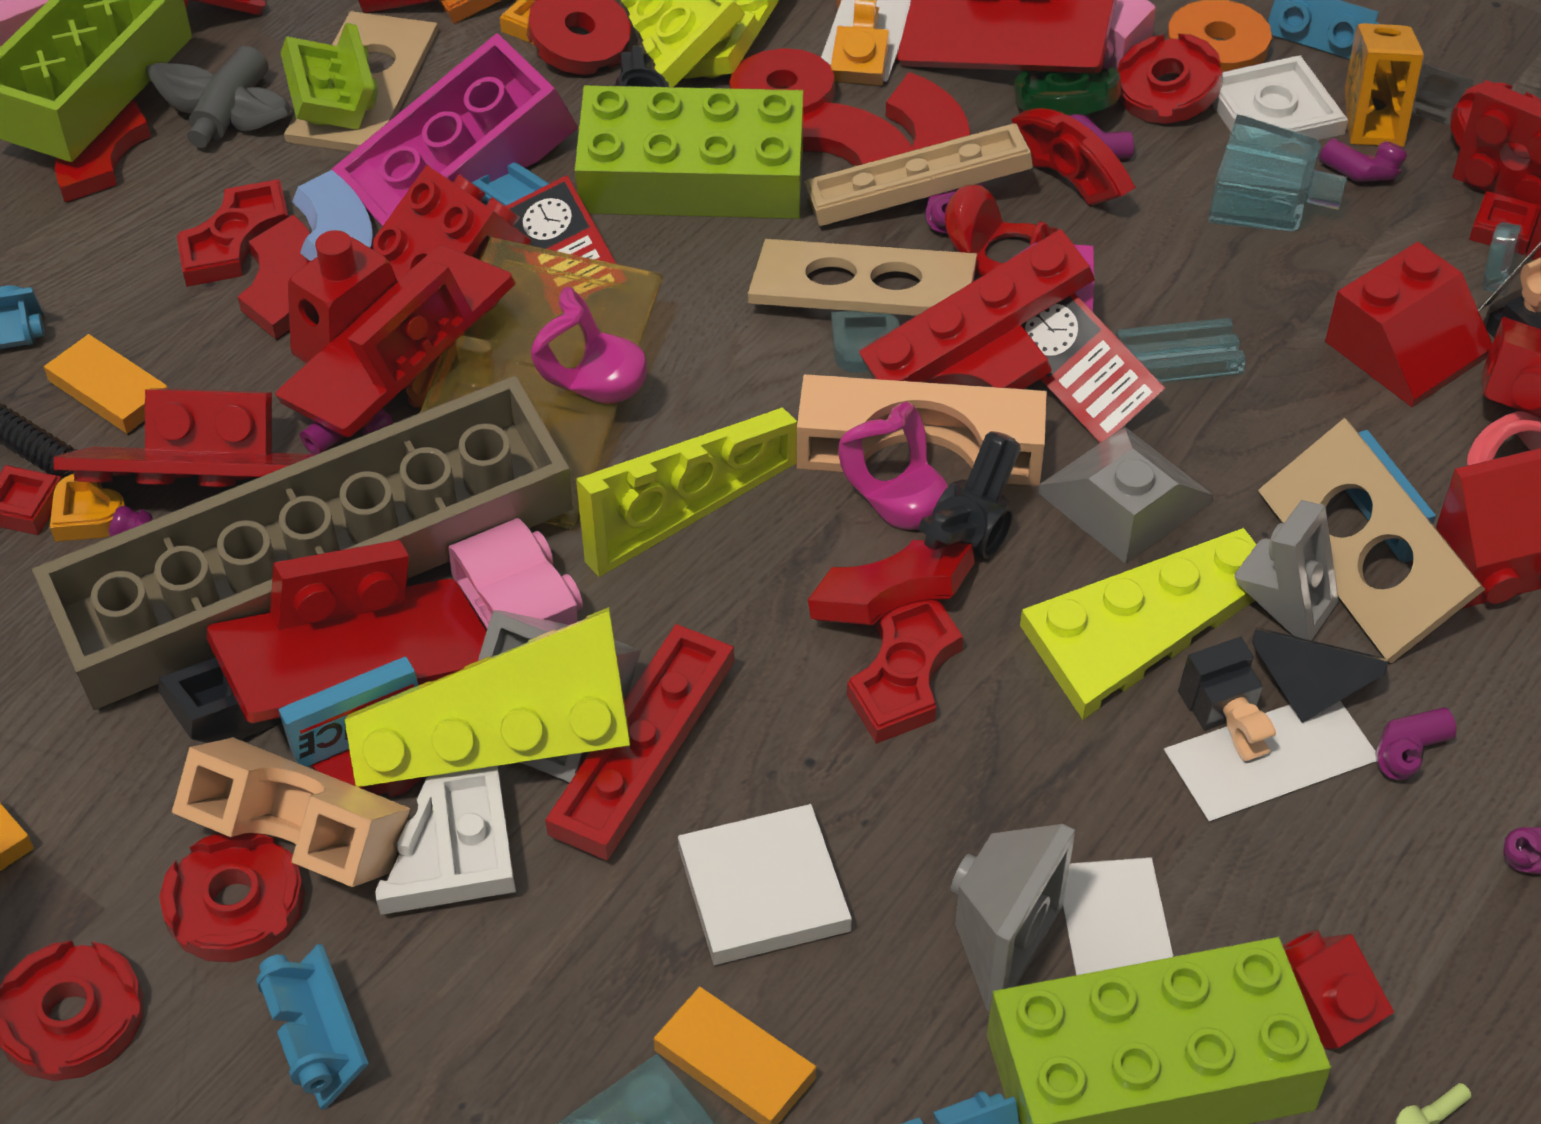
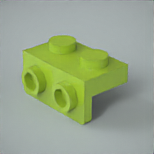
(330, 81)

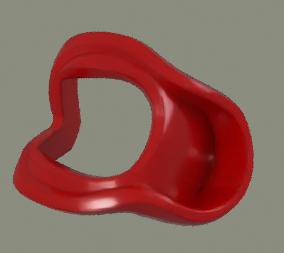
(976, 222)

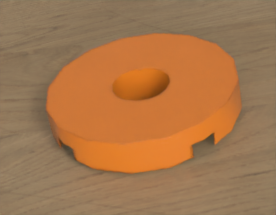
(1243, 29)

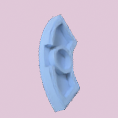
(331, 206)

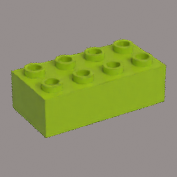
(81, 68)
(690, 151)
(1162, 1042)

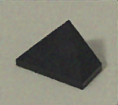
(1315, 672)

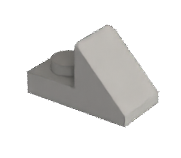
(1294, 571)

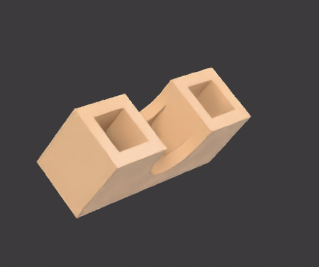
(333, 823)

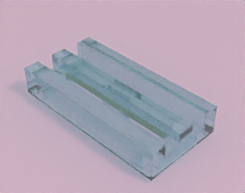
(1180, 341)

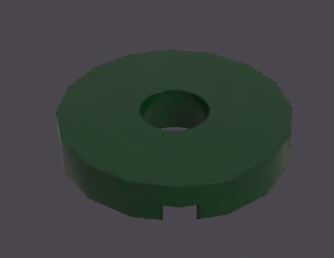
(1068, 91)

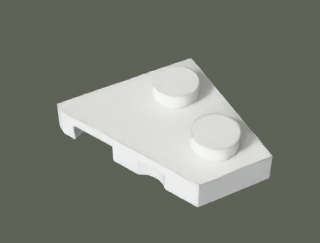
(452, 845)

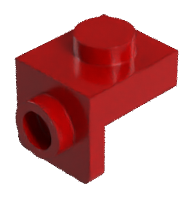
(1336, 986)

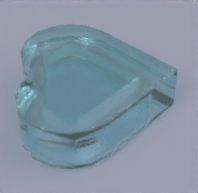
(1502, 255)
(855, 331)

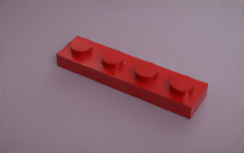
(980, 312)
(659, 717)

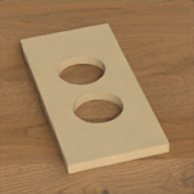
(408, 44)
(785, 264)
(1438, 579)

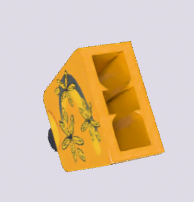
(1384, 67)

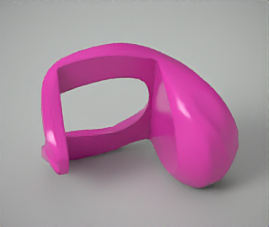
(610, 364)
(911, 494)

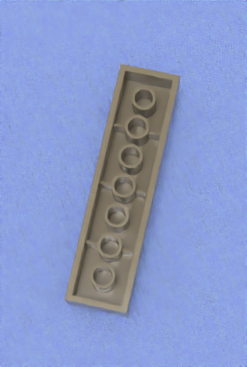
(434, 479)

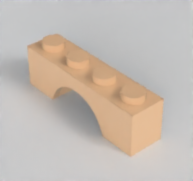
(950, 414)

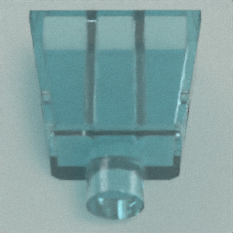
(1270, 178)

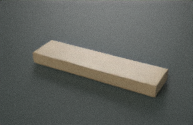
(918, 174)

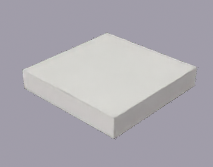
(1280, 95)
(763, 884)

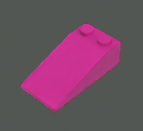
(466, 124)

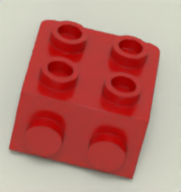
(442, 214)

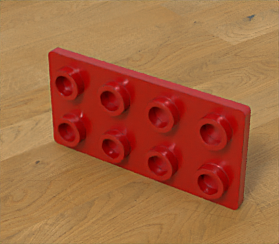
(1007, 34)
(395, 340)
(191, 433)
(338, 620)

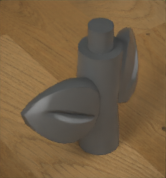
(222, 97)

